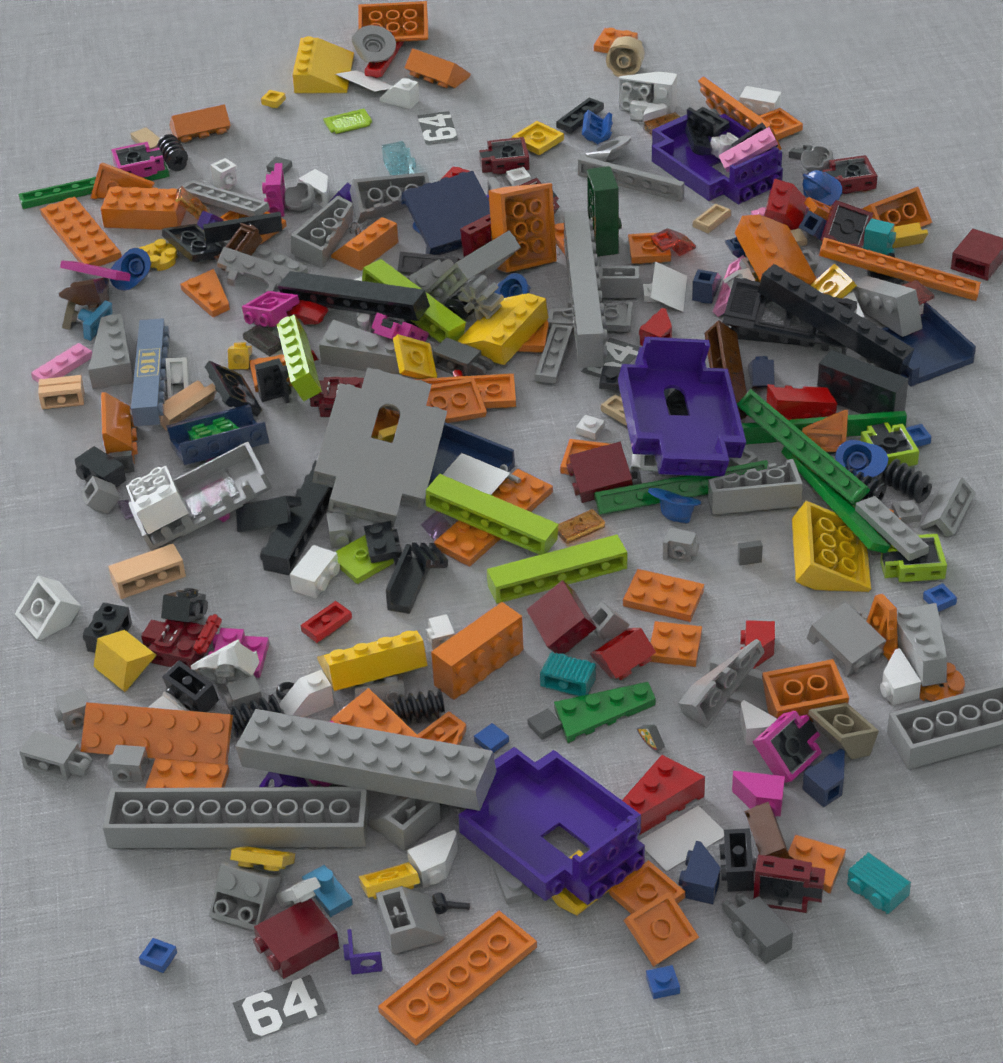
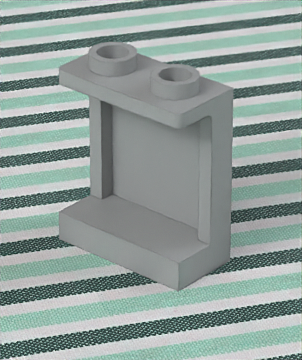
(848, 638)

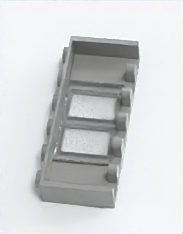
(212, 493)

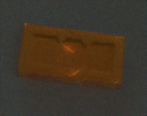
(656, 122)
(190, 202)
(580, 526)

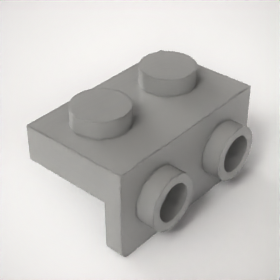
(384, 688)

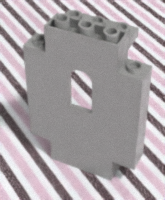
(371, 474)

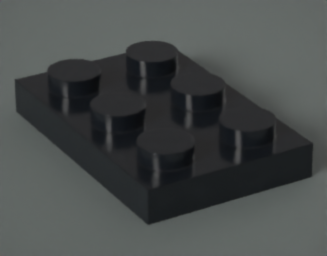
(191, 242)
(232, 387)

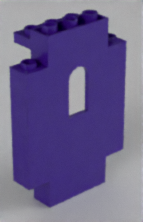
(745, 181)
(681, 444)
(536, 798)

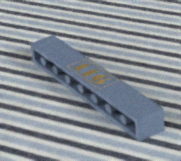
(150, 372)

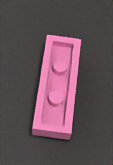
(748, 149)
(63, 363)

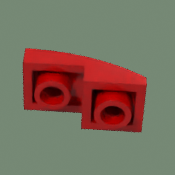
(308, 312)

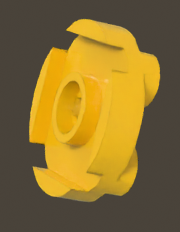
(161, 254)

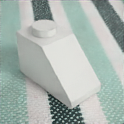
(403, 94)
(320, 184)
(899, 680)
(308, 696)
(434, 858)

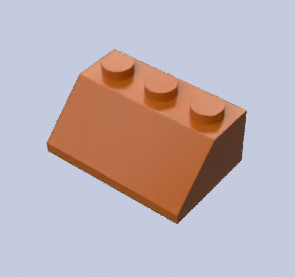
(435, 69)
(200, 123)
(901, 209)
(368, 244)
(118, 426)
(803, 688)

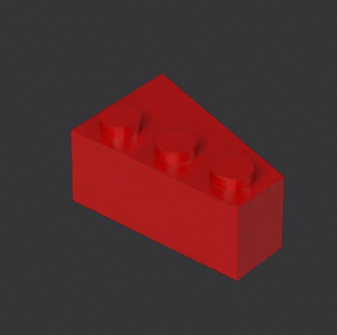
(801, 403)
(664, 790)

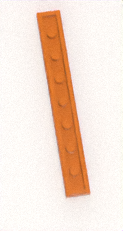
(899, 269)

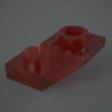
(672, 239)

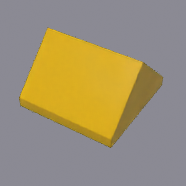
(121, 658)

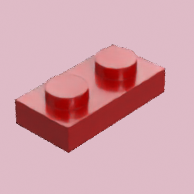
(326, 621)

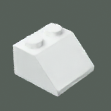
(47, 608)

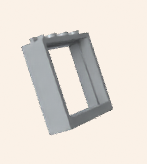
(484, 259)

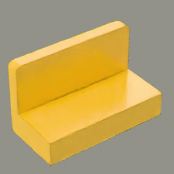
(909, 235)

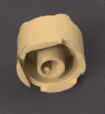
(625, 56)

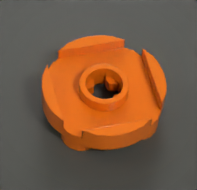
(954, 686)

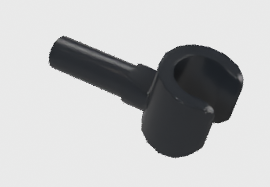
(441, 905)

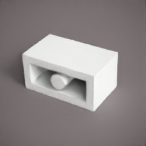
(760, 100)
(314, 571)

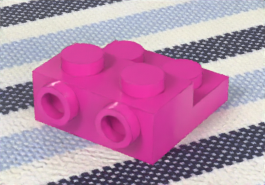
(275, 190)
(269, 308)
(253, 643)

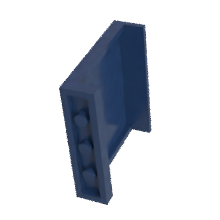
(444, 208)
(936, 347)
(458, 441)
(215, 445)

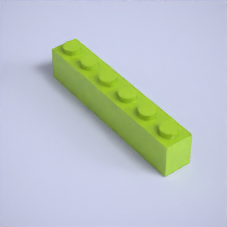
(437, 320)
(298, 358)
(491, 514)
(549, 569)

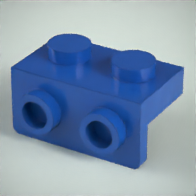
(596, 128)

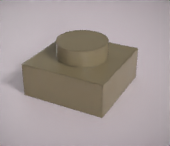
(70, 315)

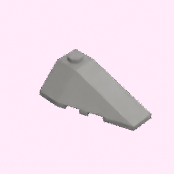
(714, 689)

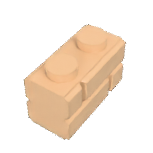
(61, 392)

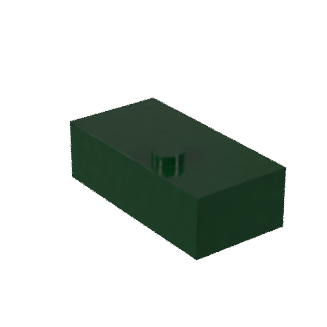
(604, 209)

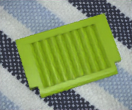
(348, 121)

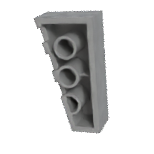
(382, 194)
(322, 232)
(889, 304)
(357, 349)
(110, 356)
(756, 490)
(923, 642)

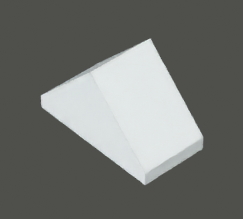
(753, 721)

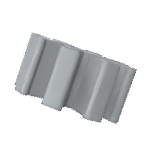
(481, 297)

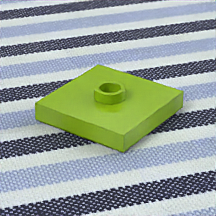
(356, 562)

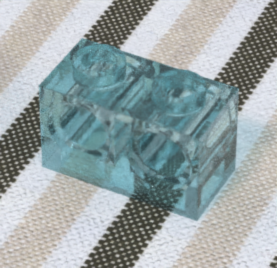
(398, 158)

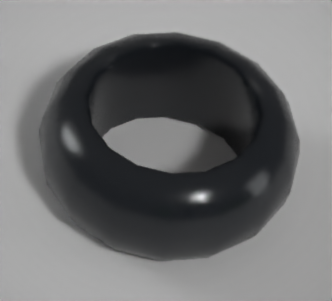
(283, 686)

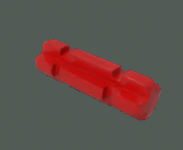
(207, 634)

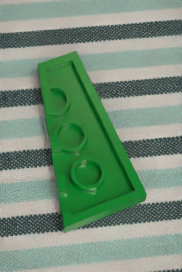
(593, 710)

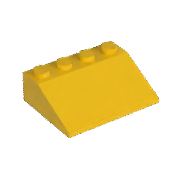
(317, 67)
(507, 328)
(828, 552)
(374, 660)

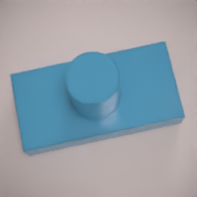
(92, 319)
(331, 894)

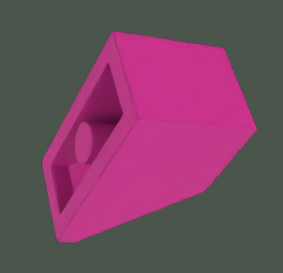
(758, 789)

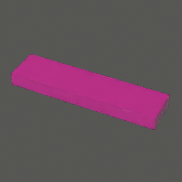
(95, 270)

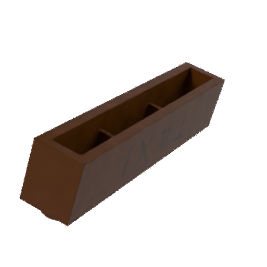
(725, 354)

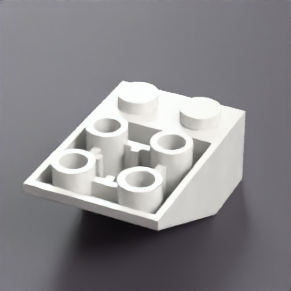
(650, 88)
(156, 499)

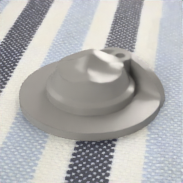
(374, 43)
(608, 149)

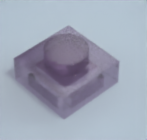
(435, 525)

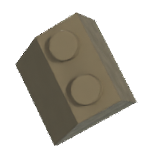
(845, 729)

